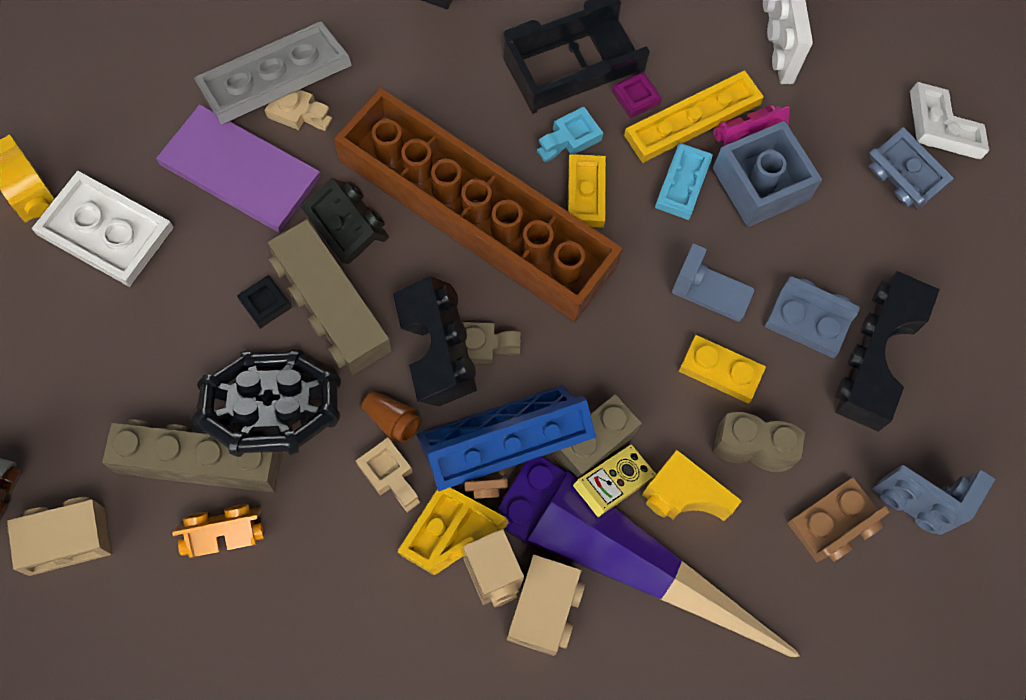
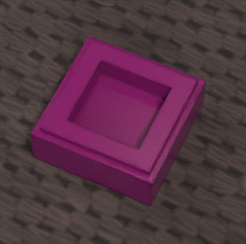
(636, 95)

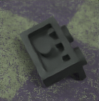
(344, 219)

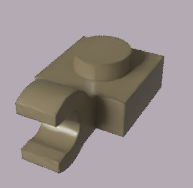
(483, 342)

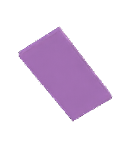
(239, 168)

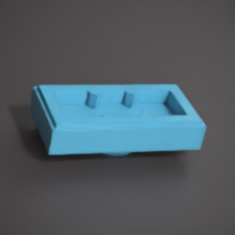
(683, 181)

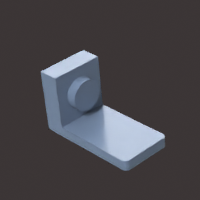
(711, 288)

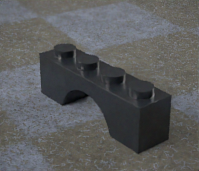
(871, 390)

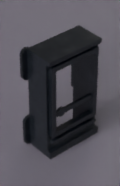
(596, 20)

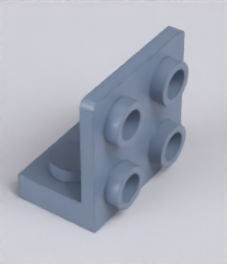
(932, 507)

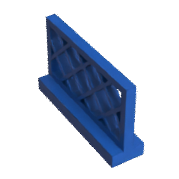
(506, 436)

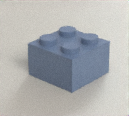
(766, 173)

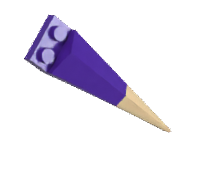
(555, 518)

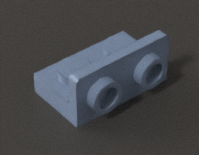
(812, 316)

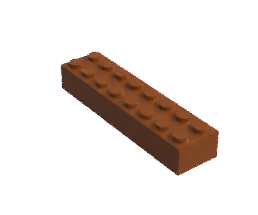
(478, 203)

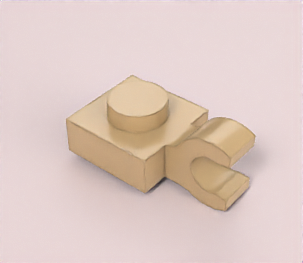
(299, 108)
(386, 470)

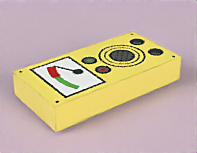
(614, 480)

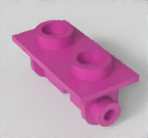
(756, 121)

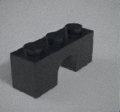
(446, 369)

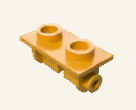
(203, 531)

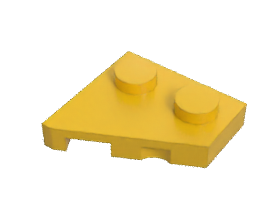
(447, 526)

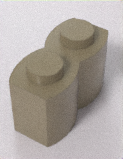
(768, 445)

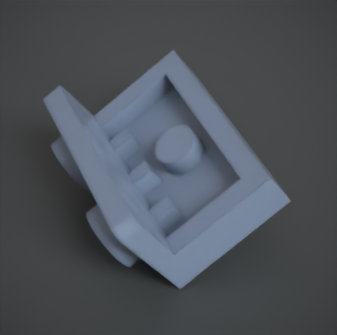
(910, 169)

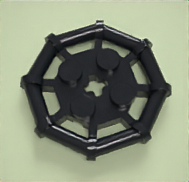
(267, 426)

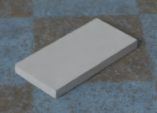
(272, 72)

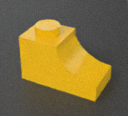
(22, 182)
(686, 487)

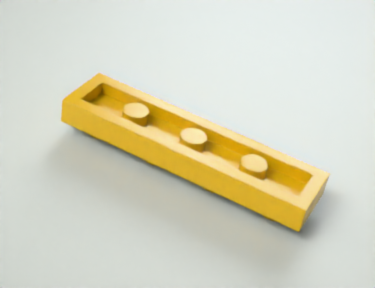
(693, 116)

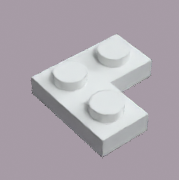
(940, 129)

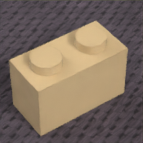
(58, 536)
(493, 568)
(545, 606)

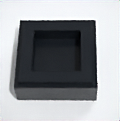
(264, 301)

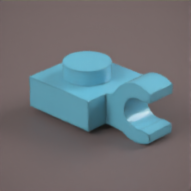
(572, 131)

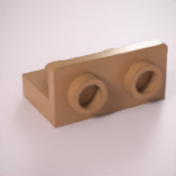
(836, 520)

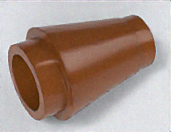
(391, 416)

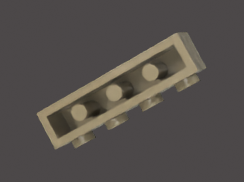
(329, 297)
(186, 457)

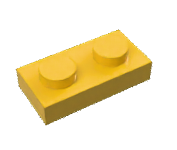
(587, 188)
(722, 369)

